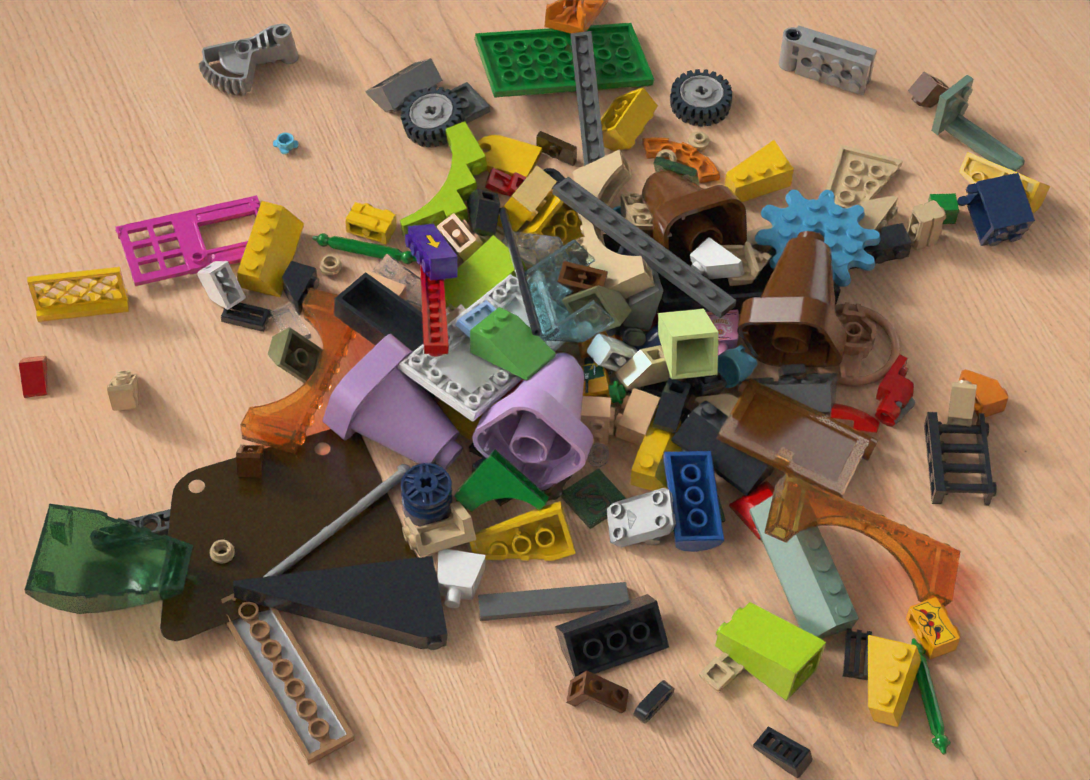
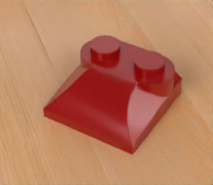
(743, 504)

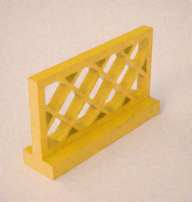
(79, 303)

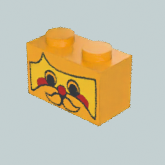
(933, 628)

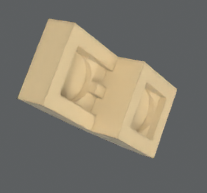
(721, 672)

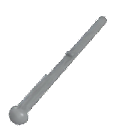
(329, 530)

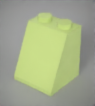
(689, 343)

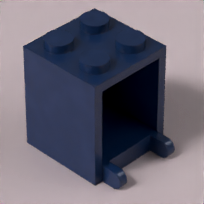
(998, 209)

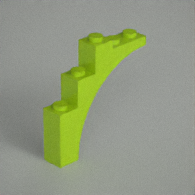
(466, 162)

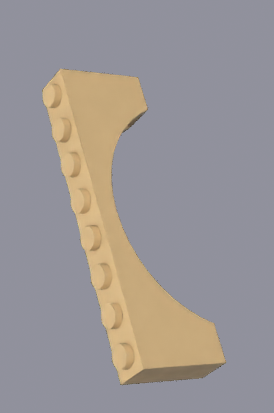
(604, 181)

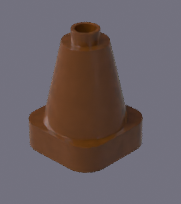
(689, 214)
(797, 309)

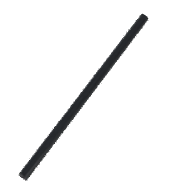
(519, 270)

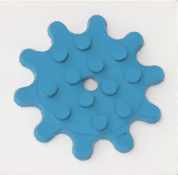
(834, 223)

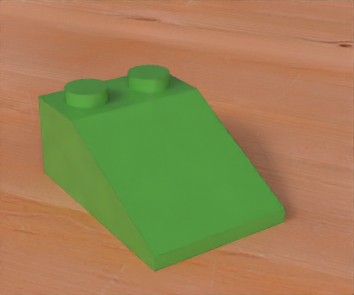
(509, 344)

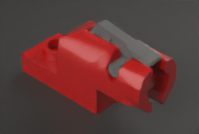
(895, 394)

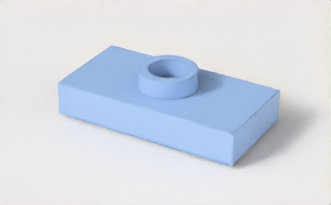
(474, 317)

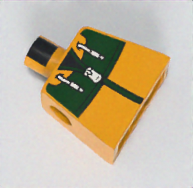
(595, 379)

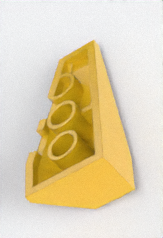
(977, 169)
(649, 467)
(527, 536)

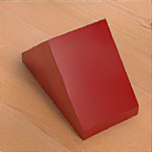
(33, 376)

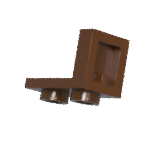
(597, 689)

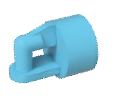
(735, 365)

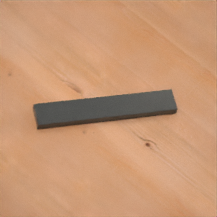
(551, 601)

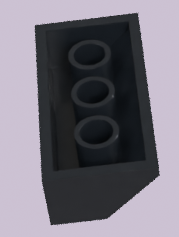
(731, 464)
(613, 636)

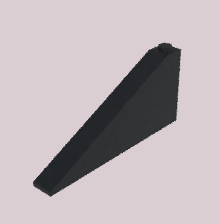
(378, 599)

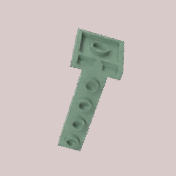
(950, 118)

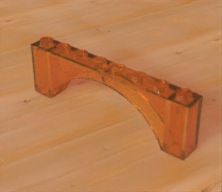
(286, 421)
(928, 563)

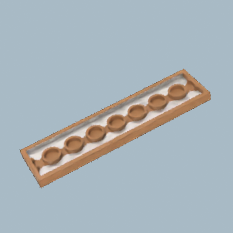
(290, 682)

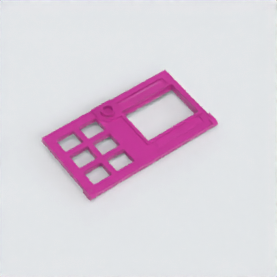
(188, 235)

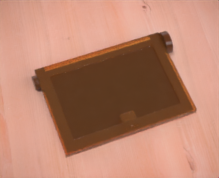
(795, 438)

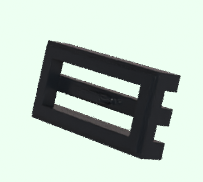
(244, 317)
(858, 635)

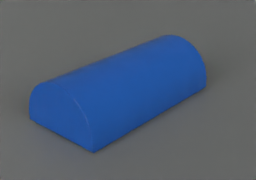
(695, 500)

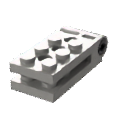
(827, 59)

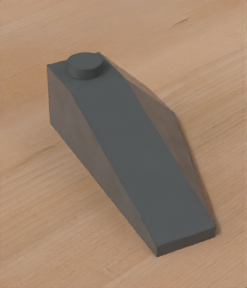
(814, 390)

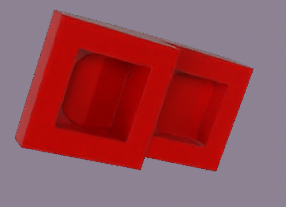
(503, 183)
(861, 420)

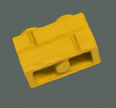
(371, 222)

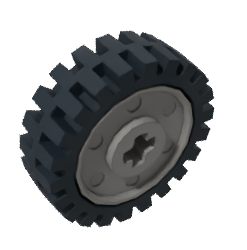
(701, 97)
(430, 114)

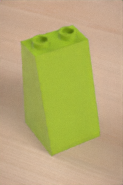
(479, 274)
(770, 648)

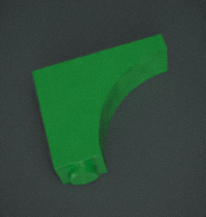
(496, 480)

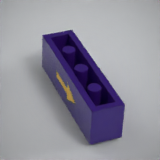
(432, 251)

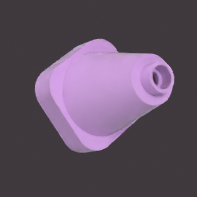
(392, 408)
(540, 424)

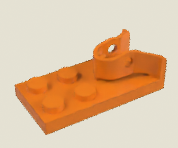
(573, 15)

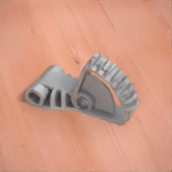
(245, 54)

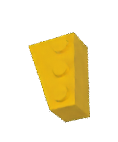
(760, 173)
(529, 198)
(890, 678)

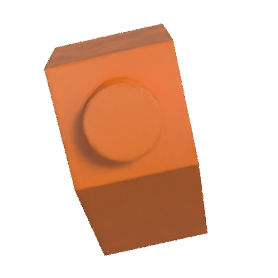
(989, 396)

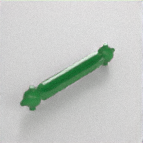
(363, 248)
(930, 702)

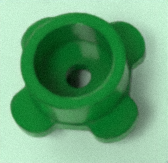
(617, 392)

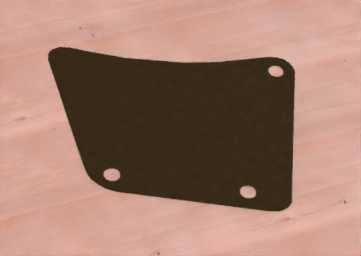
(273, 519)

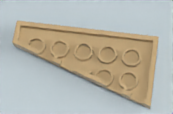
(859, 175)

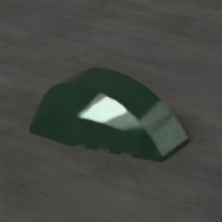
(103, 563)

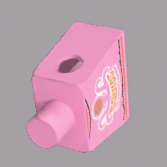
(727, 330)

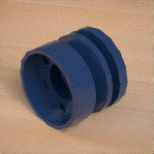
(426, 494)

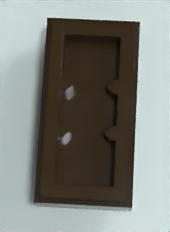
(557, 148)

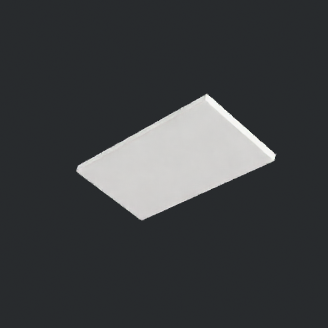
(461, 377)

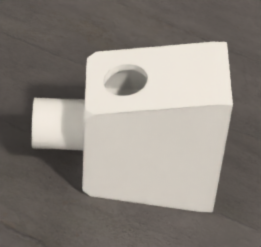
(218, 281)
(459, 575)

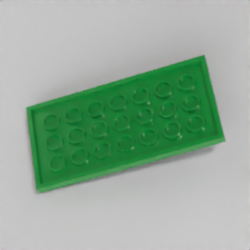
(543, 60)

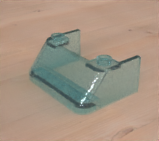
(547, 297)

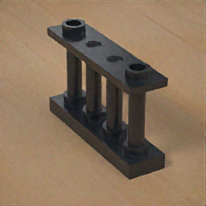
(938, 468)

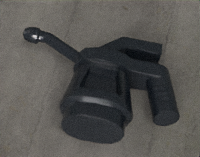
(629, 335)

